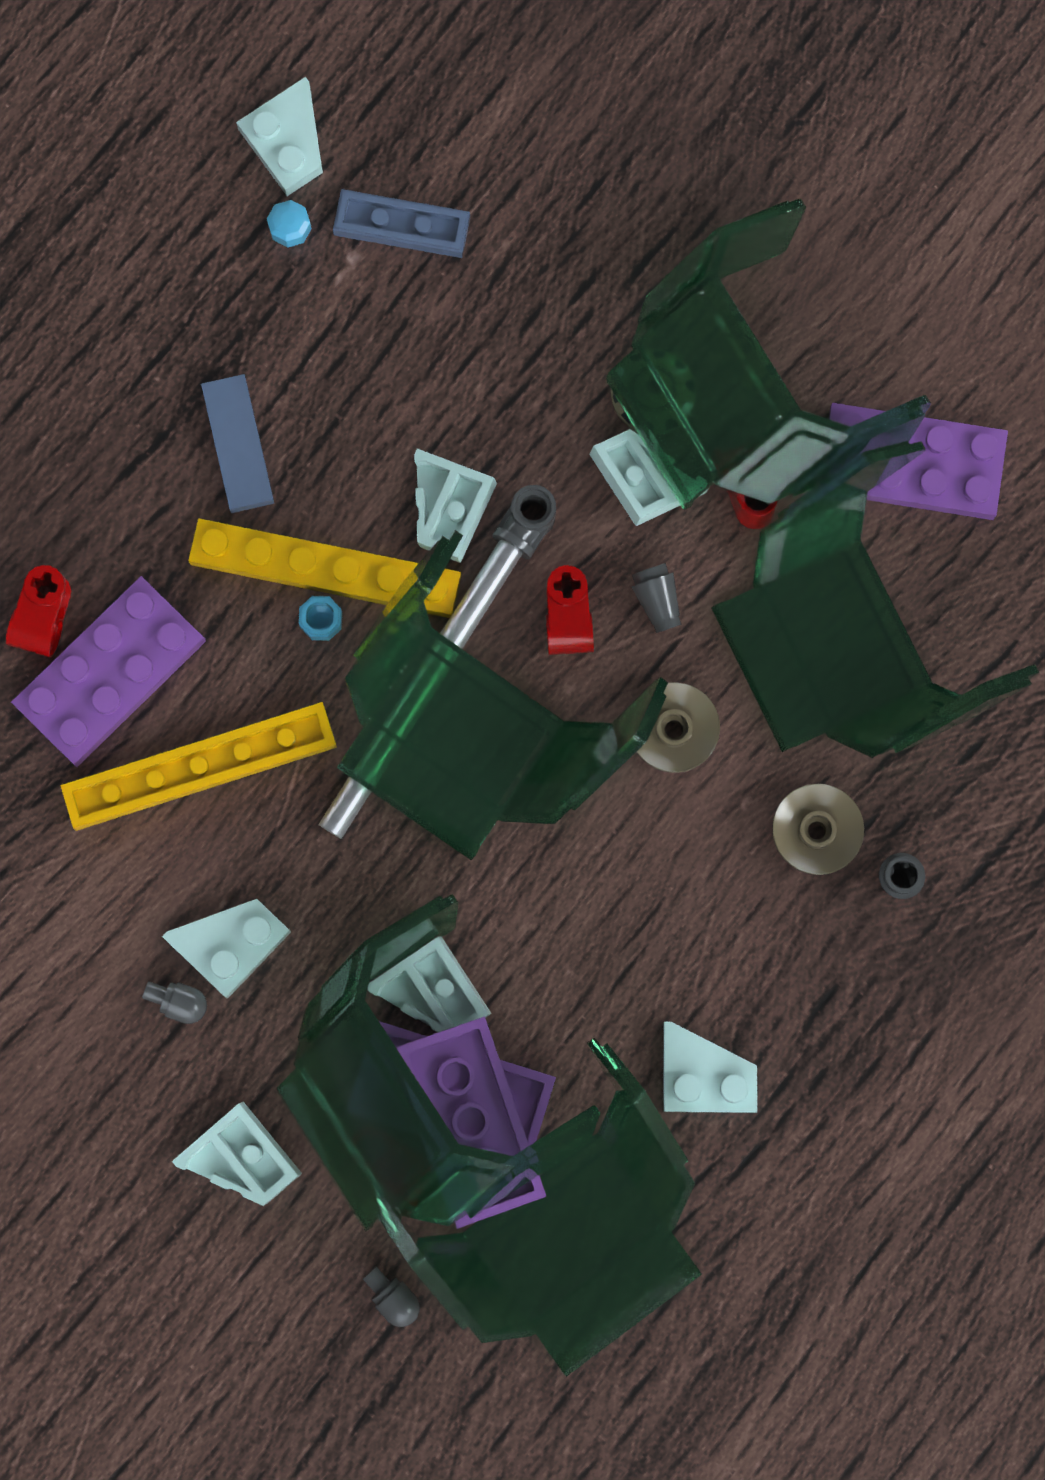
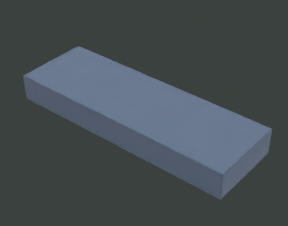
(401, 223)
(237, 443)

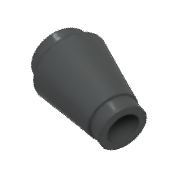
(658, 596)
(909, 869)

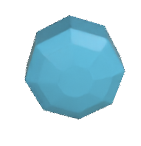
(289, 223)
(320, 618)

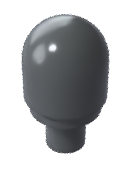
(177, 1001)
(393, 1299)

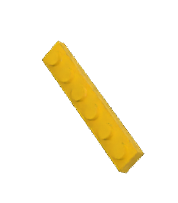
(312, 565)
(198, 766)

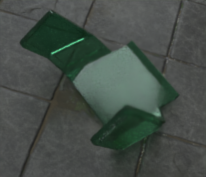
(711, 394)
(825, 635)
(461, 741)
(374, 1117)
(584, 1255)

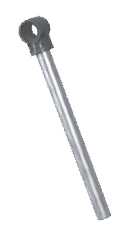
(515, 539)

